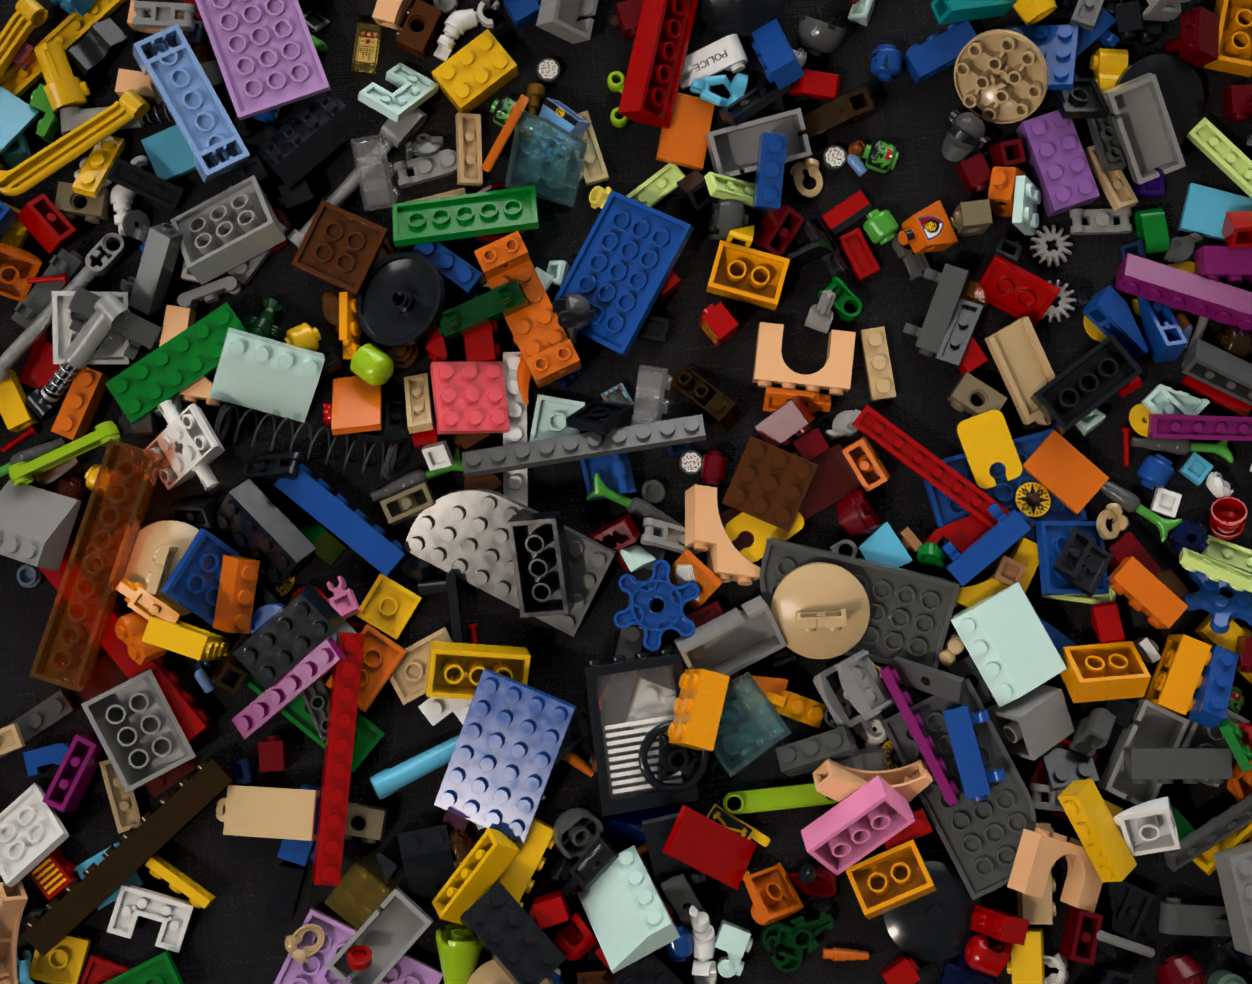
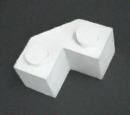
(439, 708)

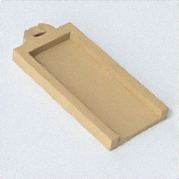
(1021, 366)
(268, 812)

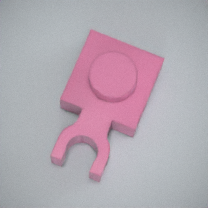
(343, 600)

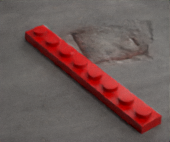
(926, 465)

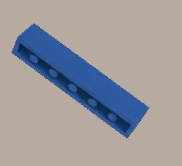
(343, 521)

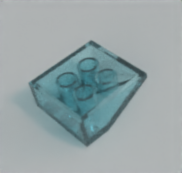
(546, 158)
(746, 726)

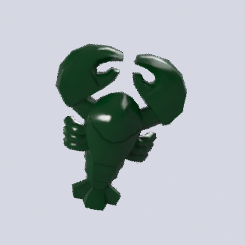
(264, 323)
(795, 937)

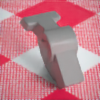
(843, 425)

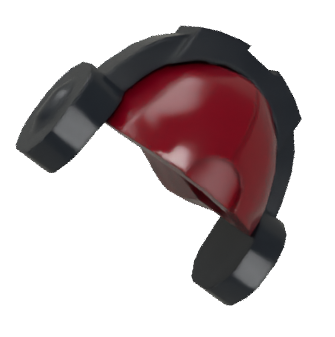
(817, 881)

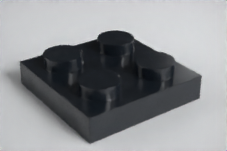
(1082, 102)
(600, 416)

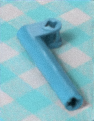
(393, 779)

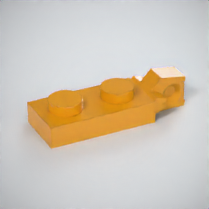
(349, 324)
(147, 604)
(798, 707)

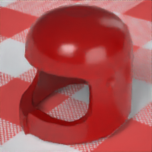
(1227, 518)
(575, 939)
(985, 958)

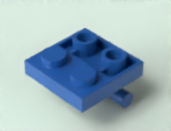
(613, 471)

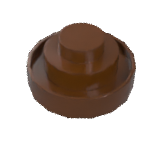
(403, 357)

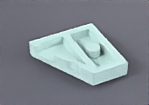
(1168, 401)

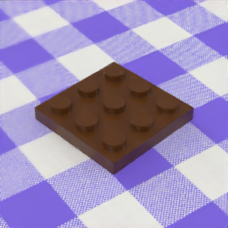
(340, 247)
(769, 484)

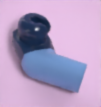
(202, 676)

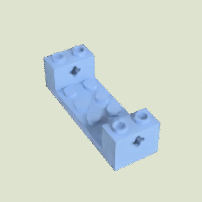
(191, 102)

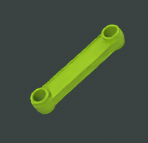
(23, 472)
(776, 798)

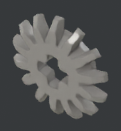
(1041, 246)
(1064, 303)

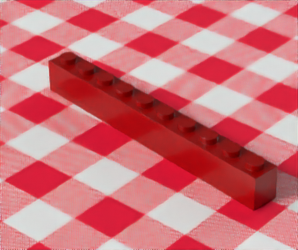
(190, 718)
(338, 761)

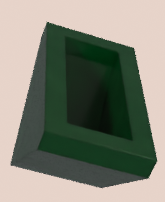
(326, 544)

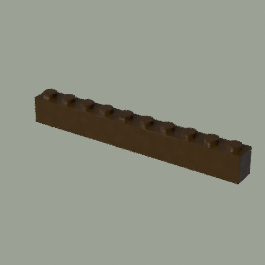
(125, 859)

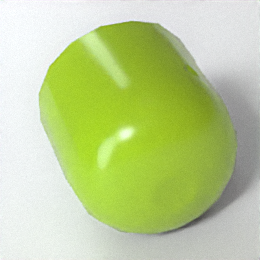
(372, 365)

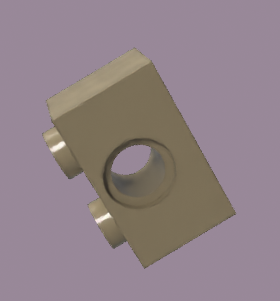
(95, 210)
(971, 218)
(969, 386)
(407, 504)
(374, 818)

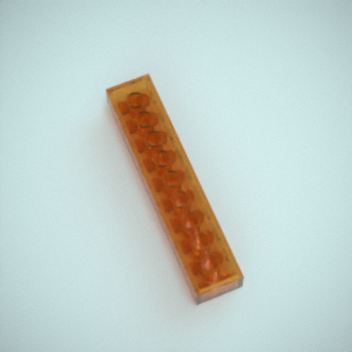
(96, 566)

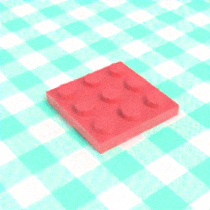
(469, 397)

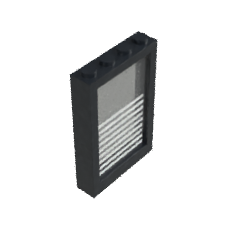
(621, 706)

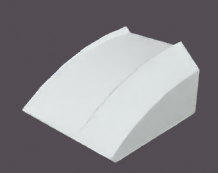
(1149, 827)

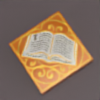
(691, 569)

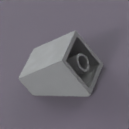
(1033, 722)

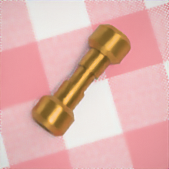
(535, 93)

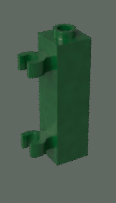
(482, 310)

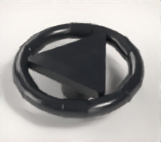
(670, 761)

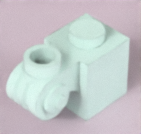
(735, 942)

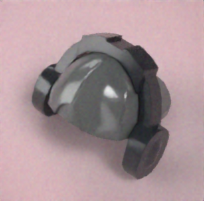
(963, 135)
(573, 313)

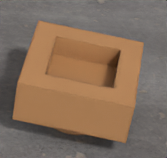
(909, 540)
(1009, 571)

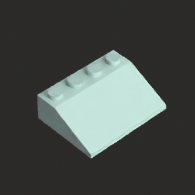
(266, 375)
(1008, 644)
(627, 912)

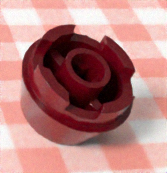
(857, 513)
(1180, 971)

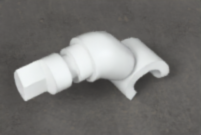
(458, 23)
(122, 198)
(703, 947)

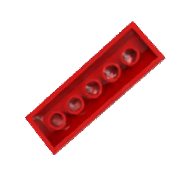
(657, 61)

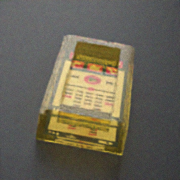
(366, 47)

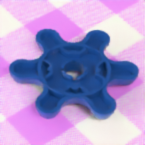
(644, 592)
(1220, 607)

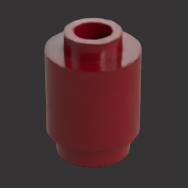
(713, 468)

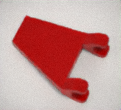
(40, 362)
(959, 533)

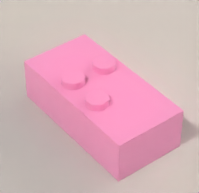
(857, 825)

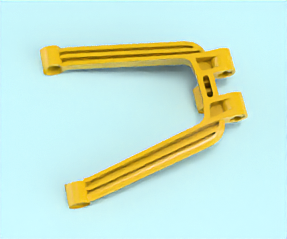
(47, 161)

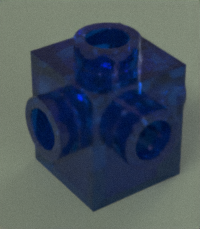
(1196, 530)

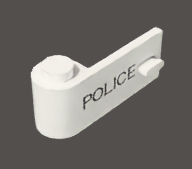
(718, 56)

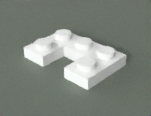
(138, 901)

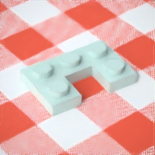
(412, 92)

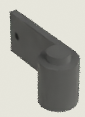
(1192, 920)

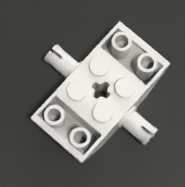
(187, 446)

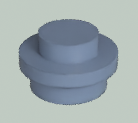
(29, 575)

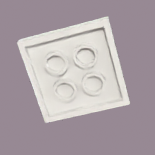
(111, 350)
(28, 834)

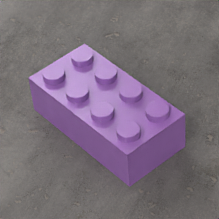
(1057, 163)

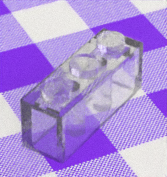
(374, 172)
(650, 394)

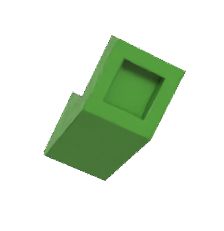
(50, 124)

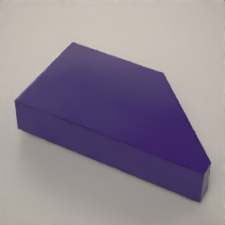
(1149, 189)

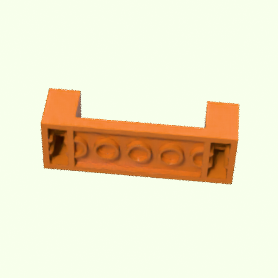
(536, 327)

